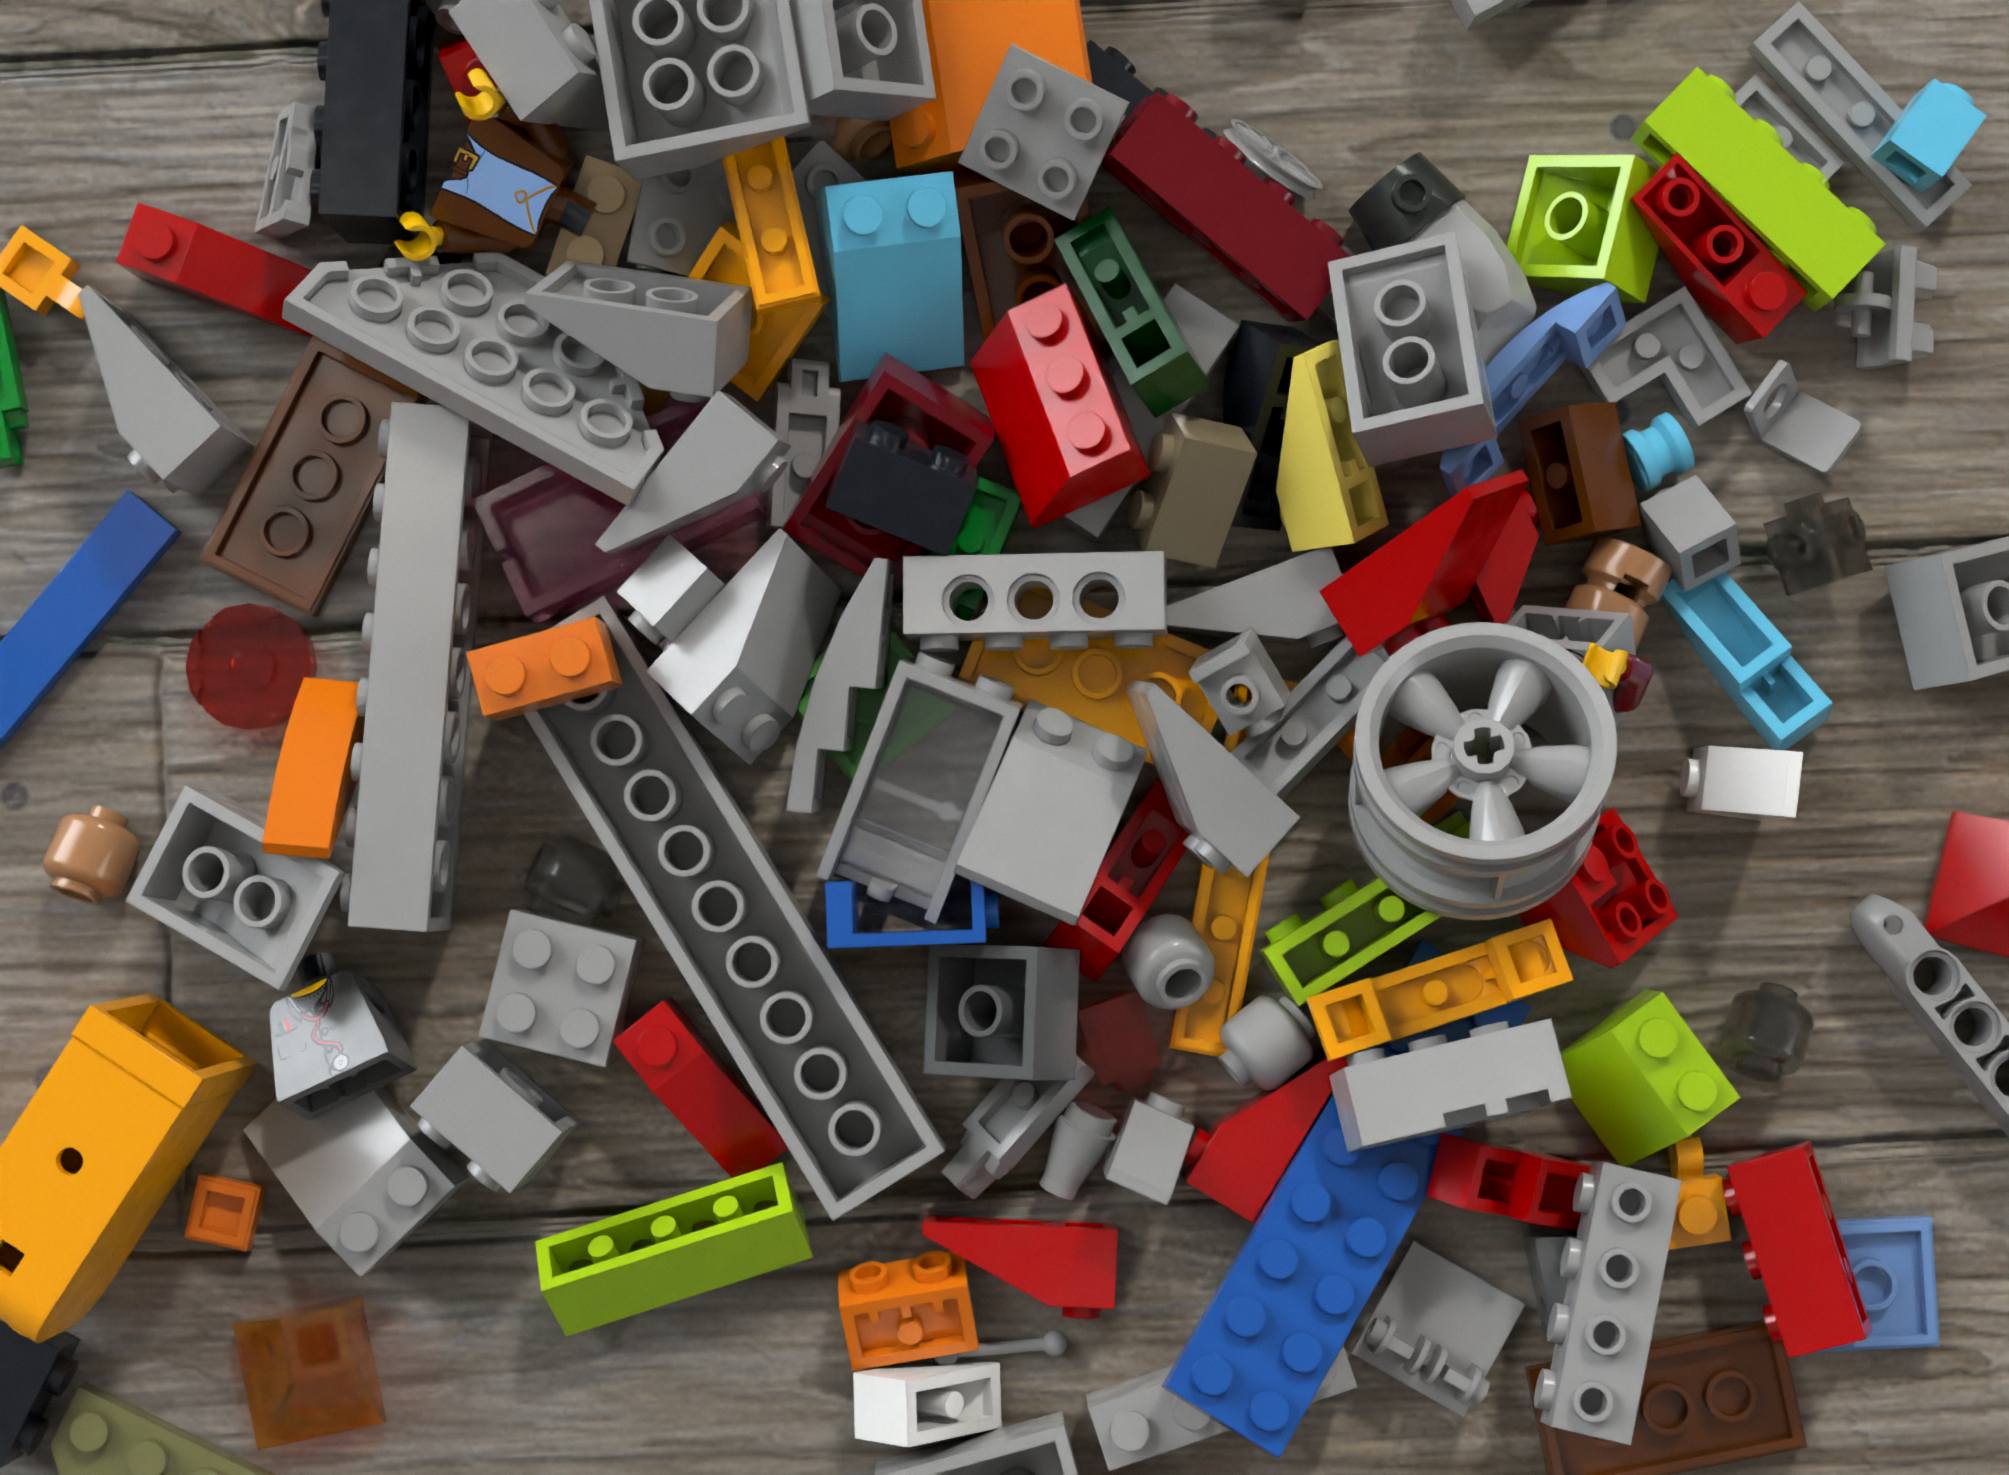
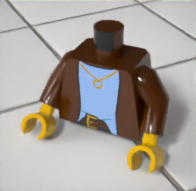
(500, 184)

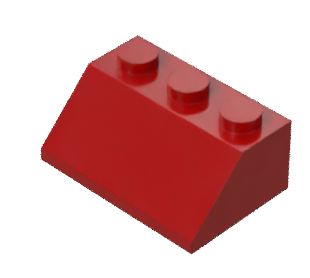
(1056, 407)

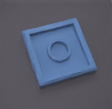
(1896, 1280)

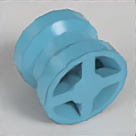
(1658, 451)

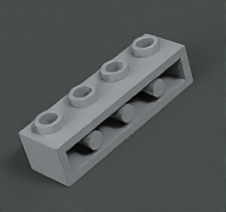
(1608, 1302)

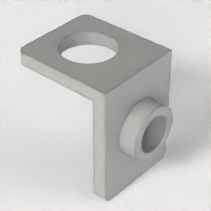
(1800, 423)

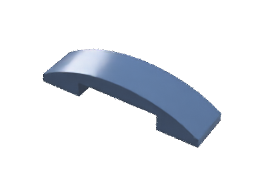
(1570, 331)

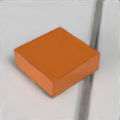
(225, 1212)

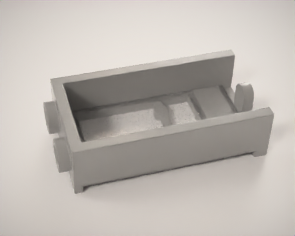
(921, 782)

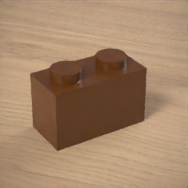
(1579, 473)

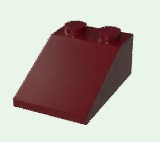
(929, 417)

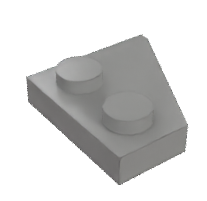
(286, 189)

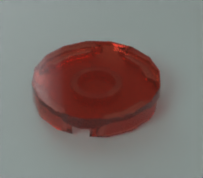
(249, 666)

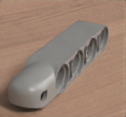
(1897, 945)

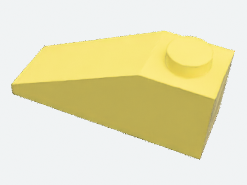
(1323, 479)

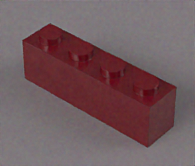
(1225, 206)

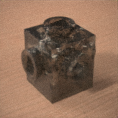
(1817, 543)

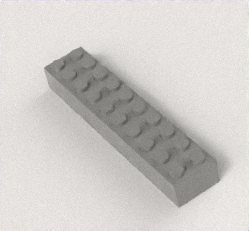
(736, 931)

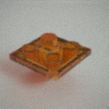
(309, 1372)

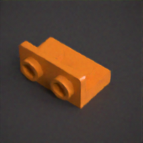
(906, 1310)

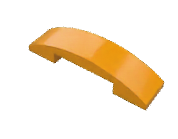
(1439, 990)

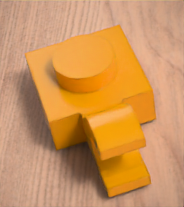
(39, 274)
(1701, 1203)

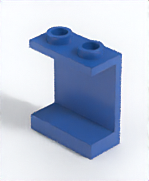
(844, 921)

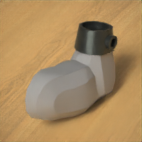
(1421, 203)

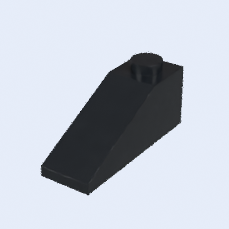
(1257, 402)

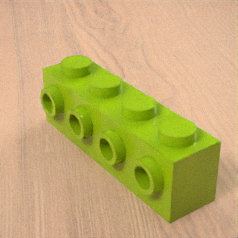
(1762, 185)
(1347, 933)
(673, 1249)

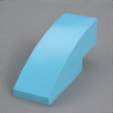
(1749, 659)

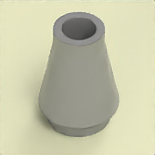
(1077, 1145)

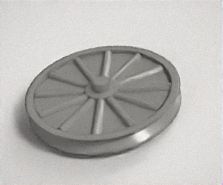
(1273, 159)

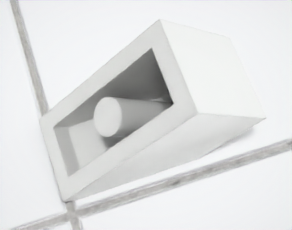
(1742, 782)
(926, 1402)

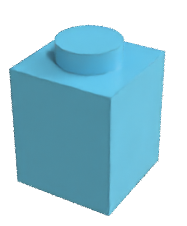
(1929, 134)

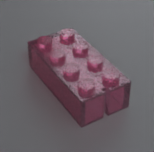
(558, 519)

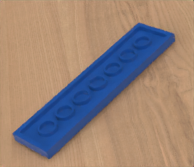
(1310, 1266)

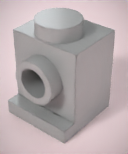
(1246, 663)

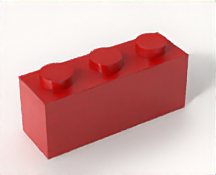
(1796, 1250)

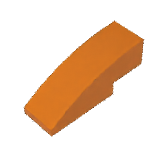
(314, 770)

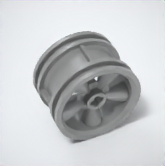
(1507, 681)

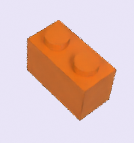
(544, 669)

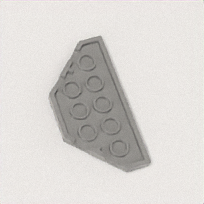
(485, 355)

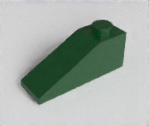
(1132, 313)

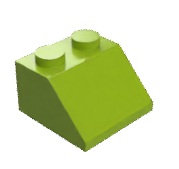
(1580, 226)
(1644, 1079)

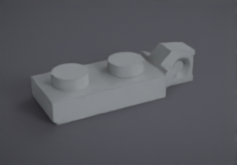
(1008, 1126)

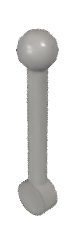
(1053, 1343)

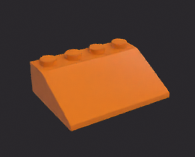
(965, 54)

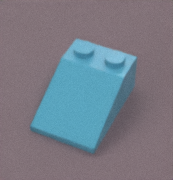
(893, 272)

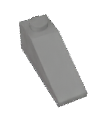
(708, 469)
(1276, 602)

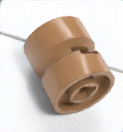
(1632, 569)

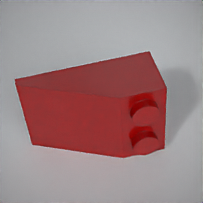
(1424, 570)

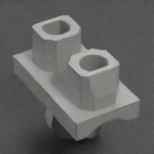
(1885, 309)

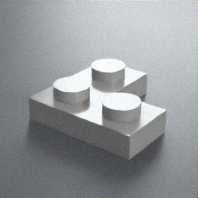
(1681, 349)

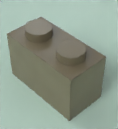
(1192, 489)

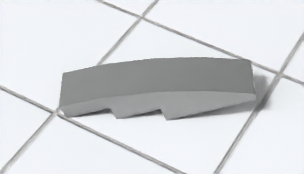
(852, 661)

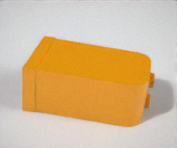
(104, 1153)

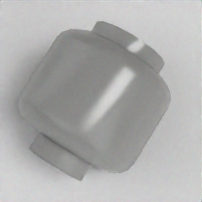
(1168, 962)
(1266, 1042)

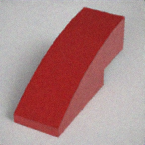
(1506, 1181)

